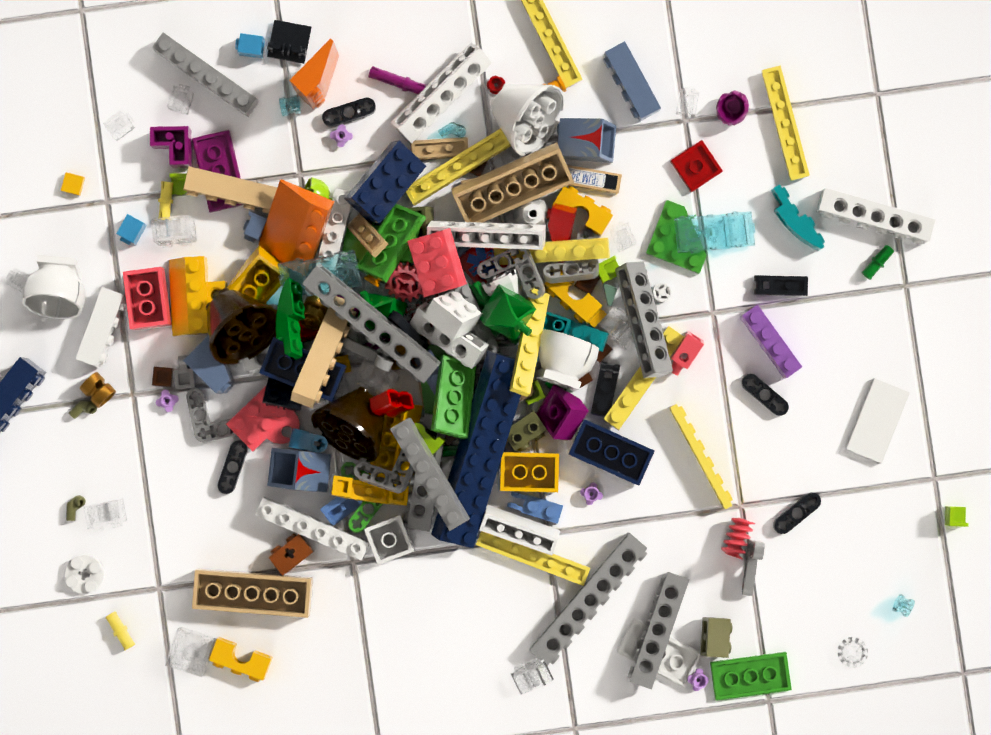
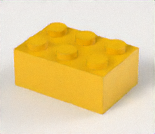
(529, 472)

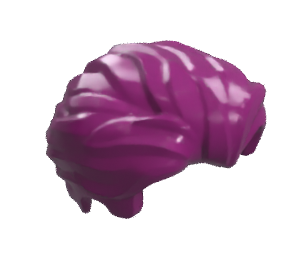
(732, 107)

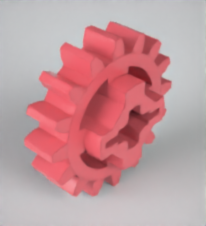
(405, 283)

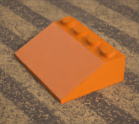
(316, 75)
(295, 223)

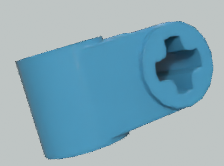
(305, 441)

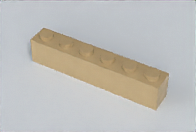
(230, 189)
(321, 358)

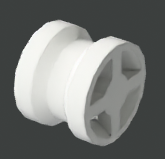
(666, 291)

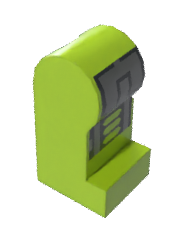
(432, 442)

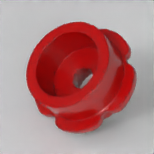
(495, 79)

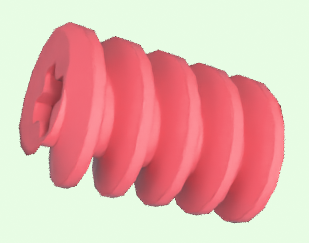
(737, 537)

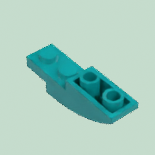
(800, 227)
(572, 328)

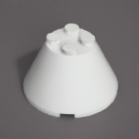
(528, 114)

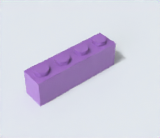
(771, 341)

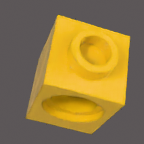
(212, 287)

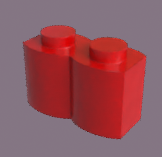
(391, 403)

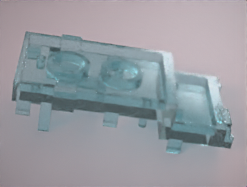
(714, 232)
(342, 265)

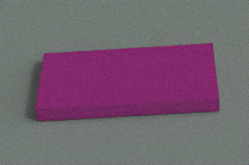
(217, 154)

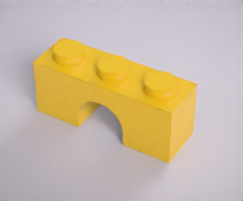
(597, 216)
(584, 308)
(224, 655)

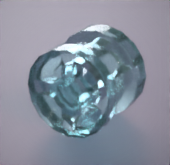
(903, 605)

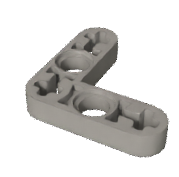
(584, 264)
(520, 265)
(380, 360)
(205, 423)
(390, 476)
(755, 552)

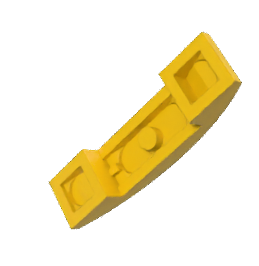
(361, 491)

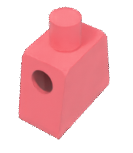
(690, 345)

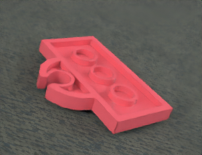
(262, 422)

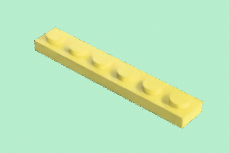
(552, 41)
(785, 123)
(457, 166)
(564, 251)
(529, 348)
(637, 386)
(705, 463)
(552, 564)

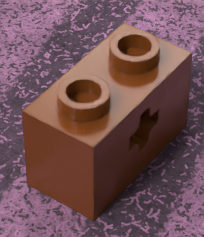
(284, 563)

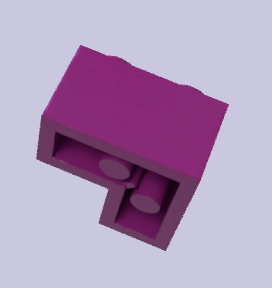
(177, 140)

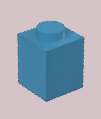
(250, 45)
(131, 230)

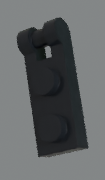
(781, 285)
(605, 389)

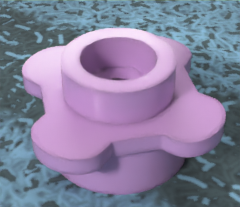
(336, 135)
(172, 400)
(586, 493)
(703, 680)

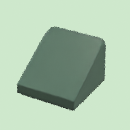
(609, 292)

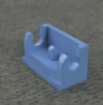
(339, 509)

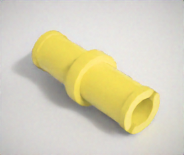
(165, 199)
(120, 631)

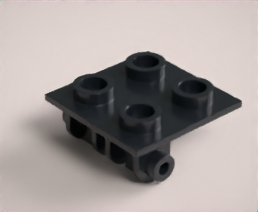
(289, 41)
(279, 395)

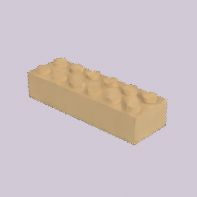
(513, 185)
(252, 593)

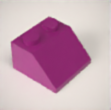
(562, 413)

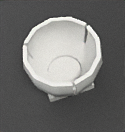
(53, 280)
(564, 359)

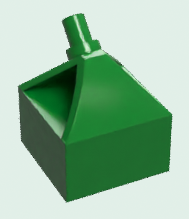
(384, 305)
(508, 313)

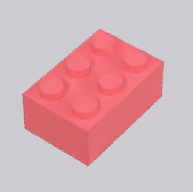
(437, 262)
(147, 298)

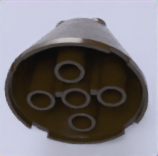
(239, 326)
(351, 425)

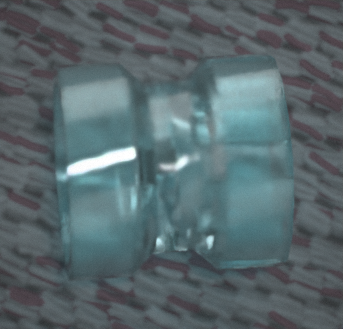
(290, 105)

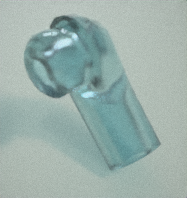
(452, 128)

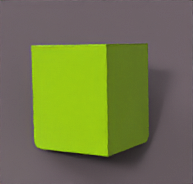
(179, 181)
(607, 269)
(538, 394)
(955, 516)

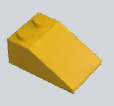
(258, 276)

